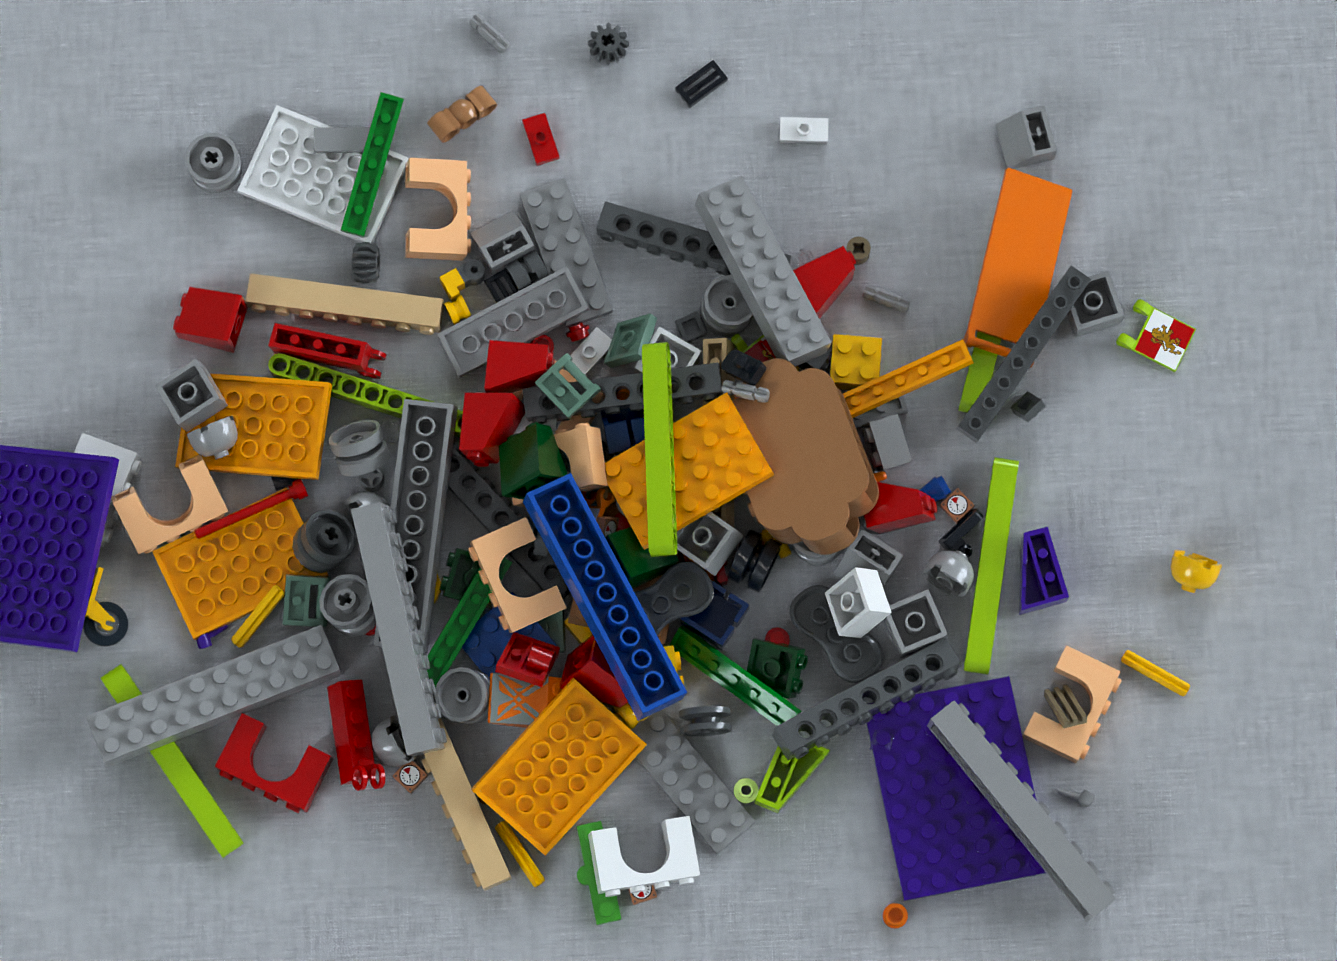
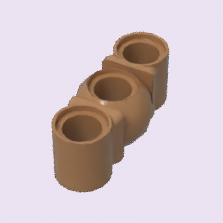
(462, 114)

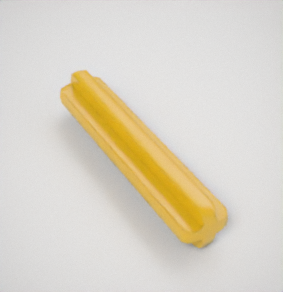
(258, 616)
(1155, 673)
(519, 854)

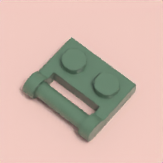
(561, 391)
(298, 597)

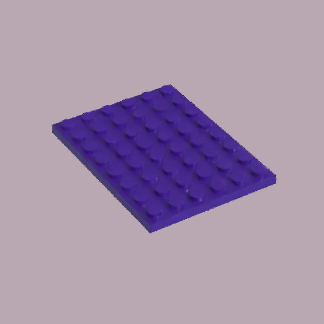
(50, 542)
(936, 817)

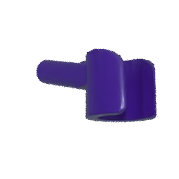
(204, 640)

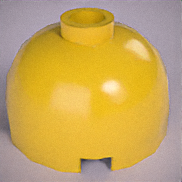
(1194, 571)

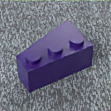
(1040, 573)

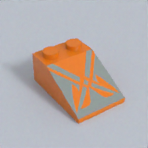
(518, 702)

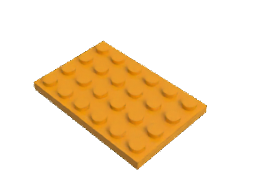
(277, 427)
(712, 466)
(232, 568)
(559, 766)

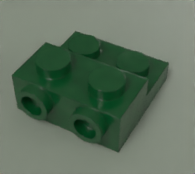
(460, 575)
(778, 666)

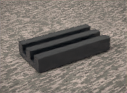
(685, 96)
(503, 273)

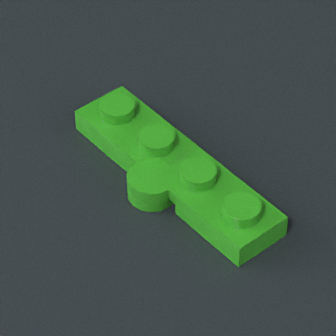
(605, 908)

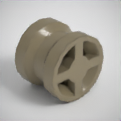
(860, 254)

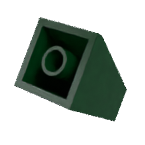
(529, 461)
(634, 560)

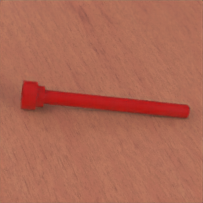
(295, 491)

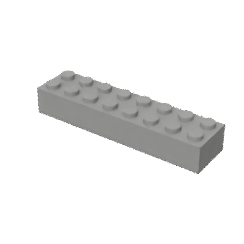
(762, 272)

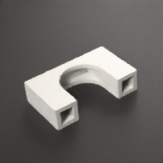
(127, 467)
(614, 875)

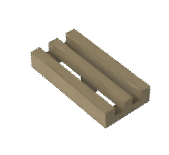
(1065, 692)

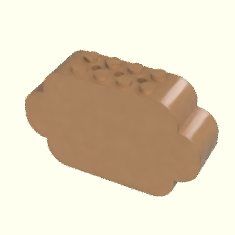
(816, 460)

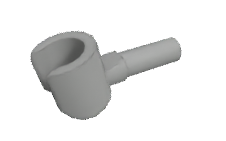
(1084, 799)

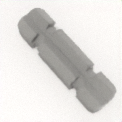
(489, 33)
(886, 298)
(746, 391)

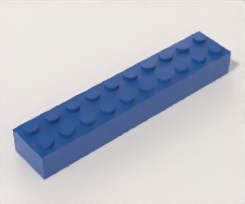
(604, 596)

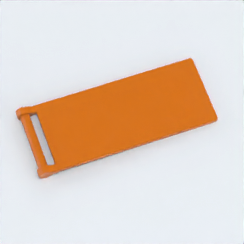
(1018, 259)

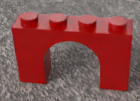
(296, 790)

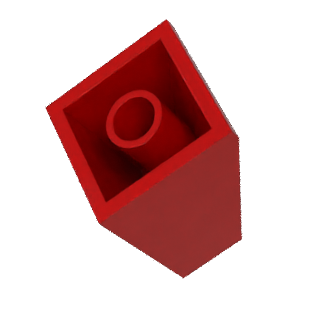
(826, 278)
(211, 318)
(515, 365)
(487, 424)
(899, 508)
(593, 673)

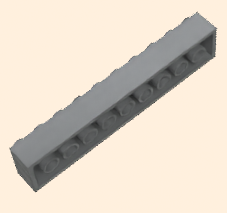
(421, 498)
(398, 629)
(213, 696)
(1021, 811)

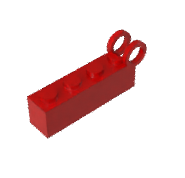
(325, 349)
(353, 735)

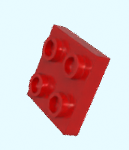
(527, 659)

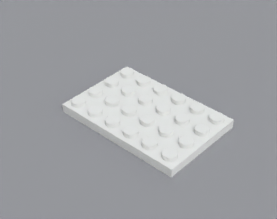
(313, 184)

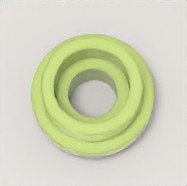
(746, 798)

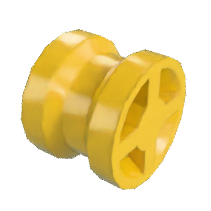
(457, 310)

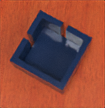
(623, 430)
(717, 620)

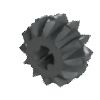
(605, 36)
(366, 262)

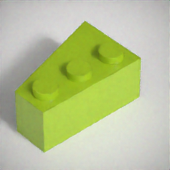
(787, 776)

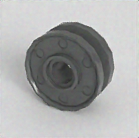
(705, 721)

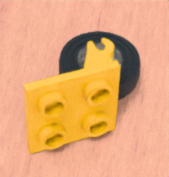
(104, 621)

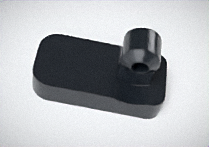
(743, 367)
(953, 537)

